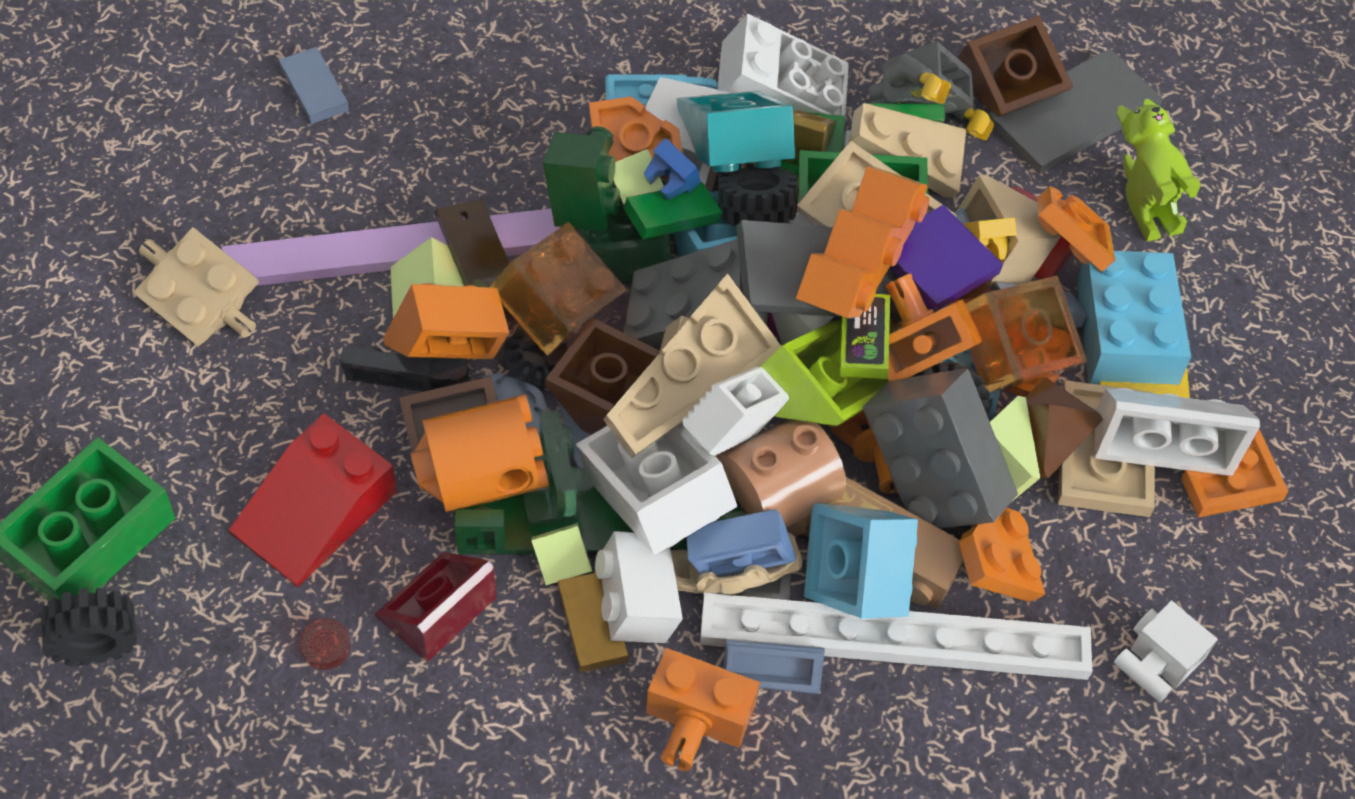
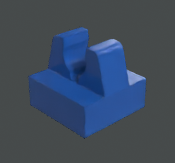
(671, 162)

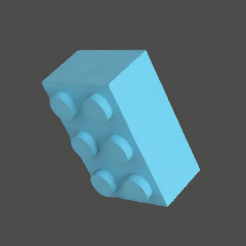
(1134, 320)

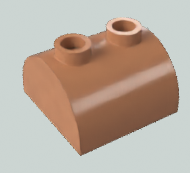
(785, 470)

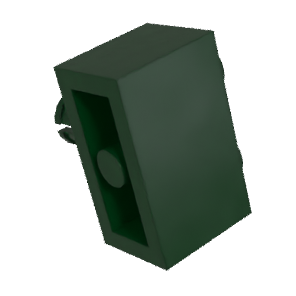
(581, 179)

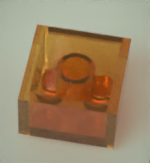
(557, 288)
(1024, 334)

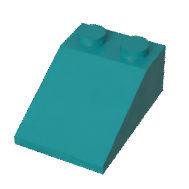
(739, 129)

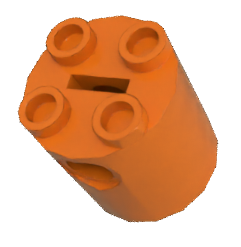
(480, 454)

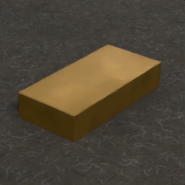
(589, 632)

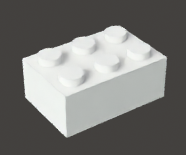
(663, 489)

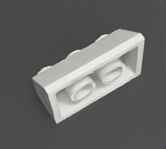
(1173, 431)

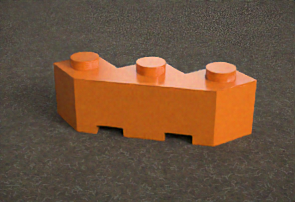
(864, 243)

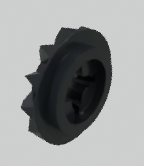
(528, 365)

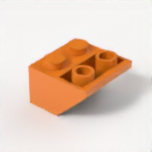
(448, 322)

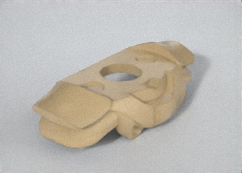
(691, 581)

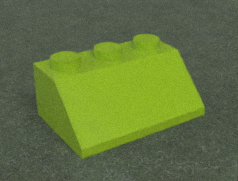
(811, 377)

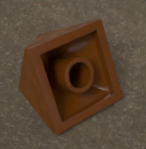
(1057, 424)

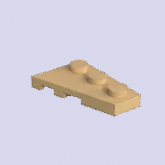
(901, 134)

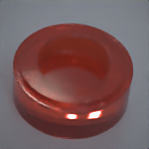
(325, 644)

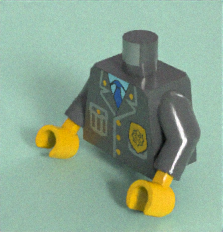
(932, 77)

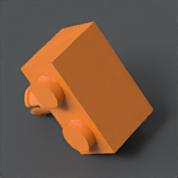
(925, 335)
(699, 703)

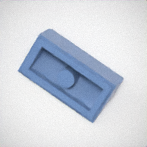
(738, 542)

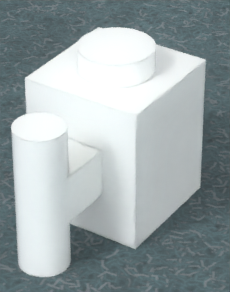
(1169, 646)

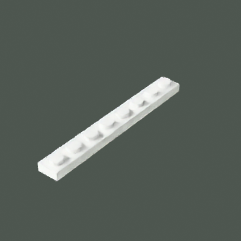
(910, 639)

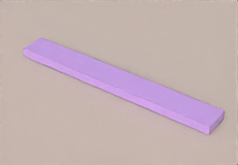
(372, 248)

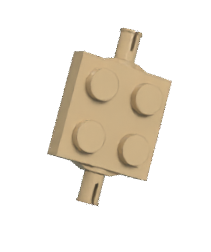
(196, 287)

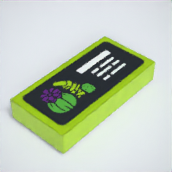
(867, 342)

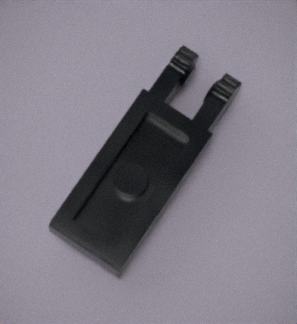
(421, 374)

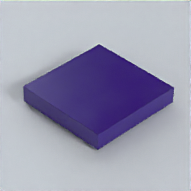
(945, 259)

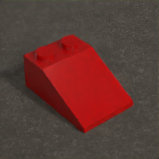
(314, 500)

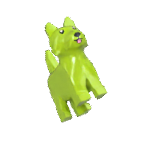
(1157, 173)

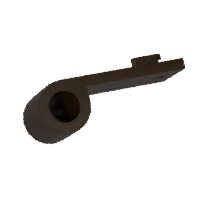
(473, 243)

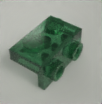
(565, 482)

